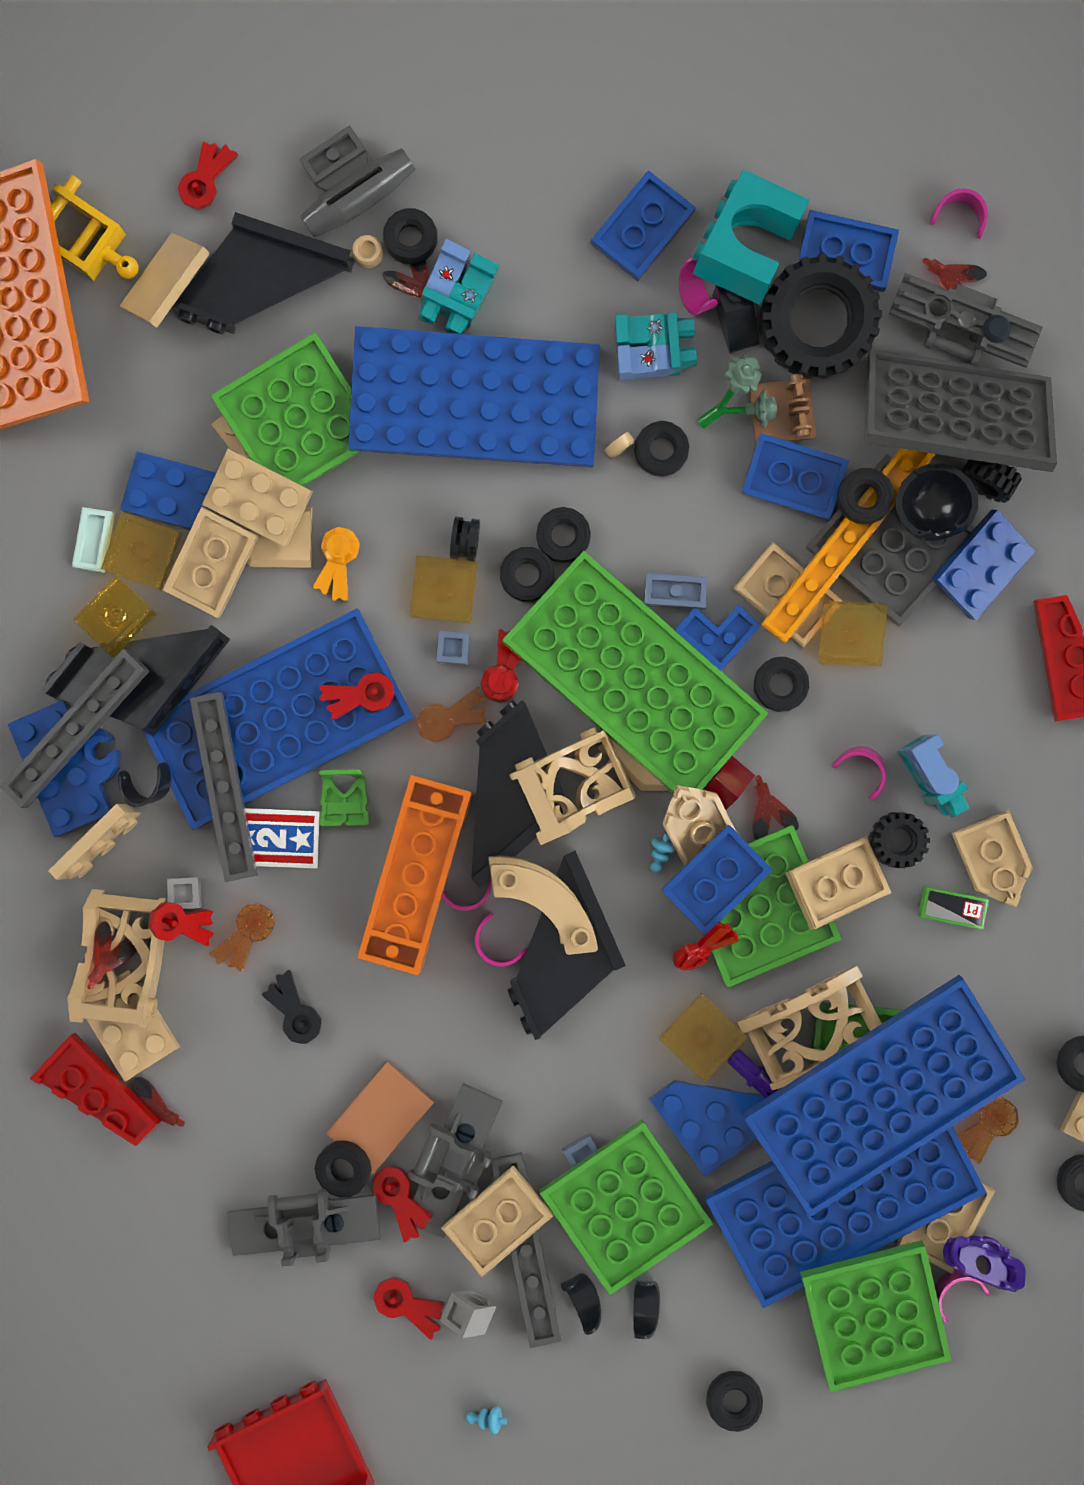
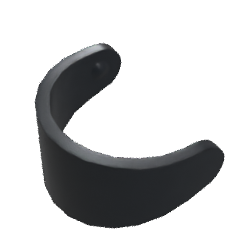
(133, 798)
(585, 1300)
(645, 1309)

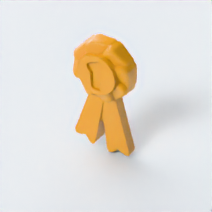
(339, 547)

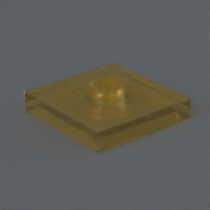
(141, 551)
(443, 589)
(114, 616)
(852, 633)
(703, 1037)

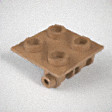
(794, 410)

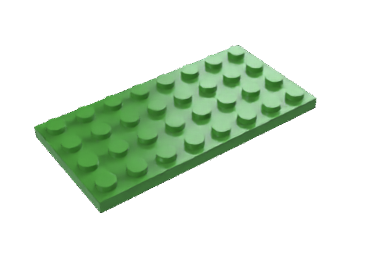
(634, 676)

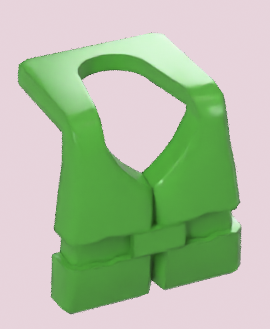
(340, 807)

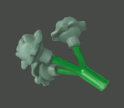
(743, 377)

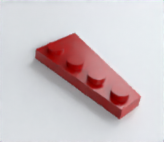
(1062, 655)
(90, 1084)

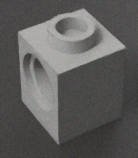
(468, 1313)

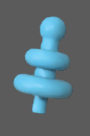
(659, 854)
(485, 1419)

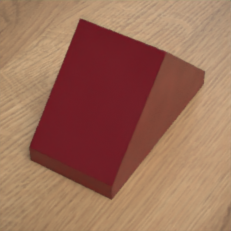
(730, 781)

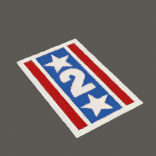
(284, 837)

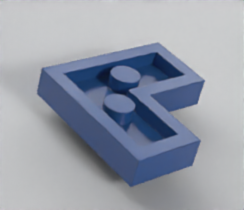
(720, 642)

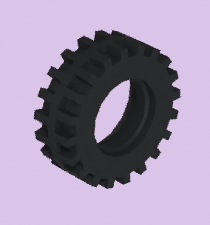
(861, 308)

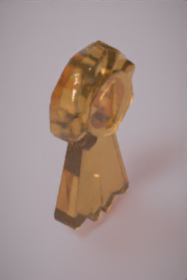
(438, 721)
(253, 924)
(996, 1119)

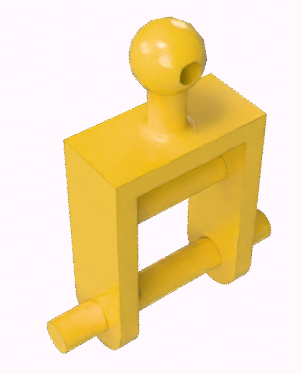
(105, 248)

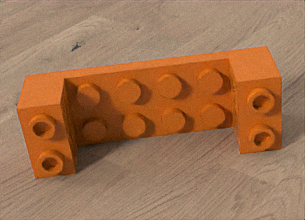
(414, 875)

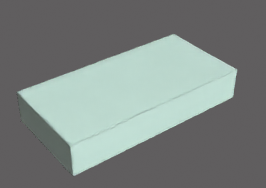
(93, 539)

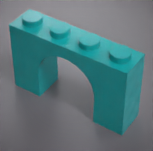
(729, 262)

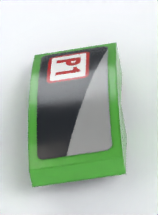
(953, 907)

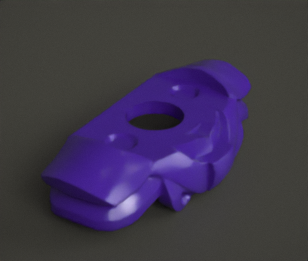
(1003, 1270)

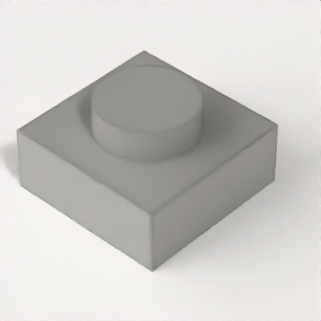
(185, 892)

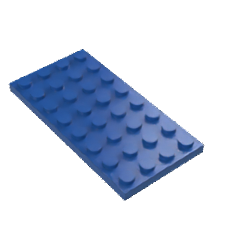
(473, 397)
(278, 715)
(884, 1095)
(779, 1239)

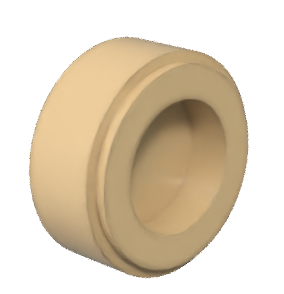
(367, 251)
(619, 445)

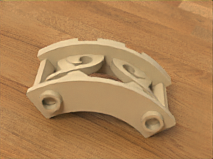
(539, 785)
(541, 888)
(81, 997)
(770, 1018)

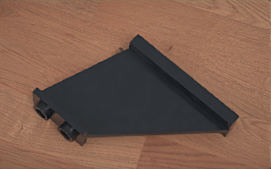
(256, 270)
(174, 669)
(502, 812)
(550, 978)

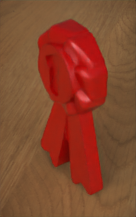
(198, 187)
(500, 681)
(372, 692)
(170, 920)
(696, 954)
(393, 1189)
(396, 1299)

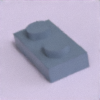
(675, 591)

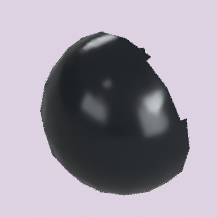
(936, 502)

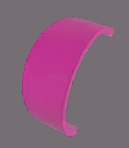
(970, 198)
(693, 290)
(868, 752)
(466, 907)
(485, 957)
(947, 1281)

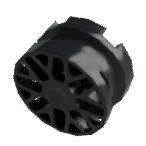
(468, 539)

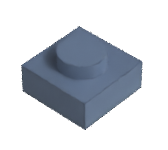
(453, 648)
(579, 1149)

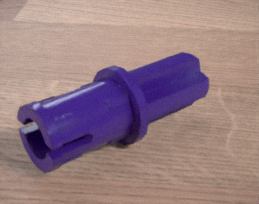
(751, 1073)

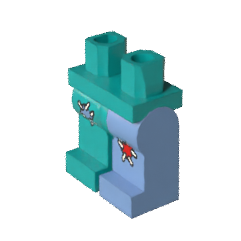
(454, 299)
(651, 345)
(934, 776)

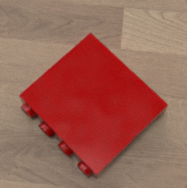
(293, 1443)

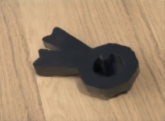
(300, 1021)

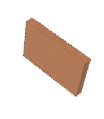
(382, 1114)

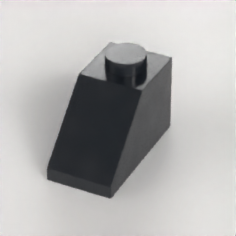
(736, 319)

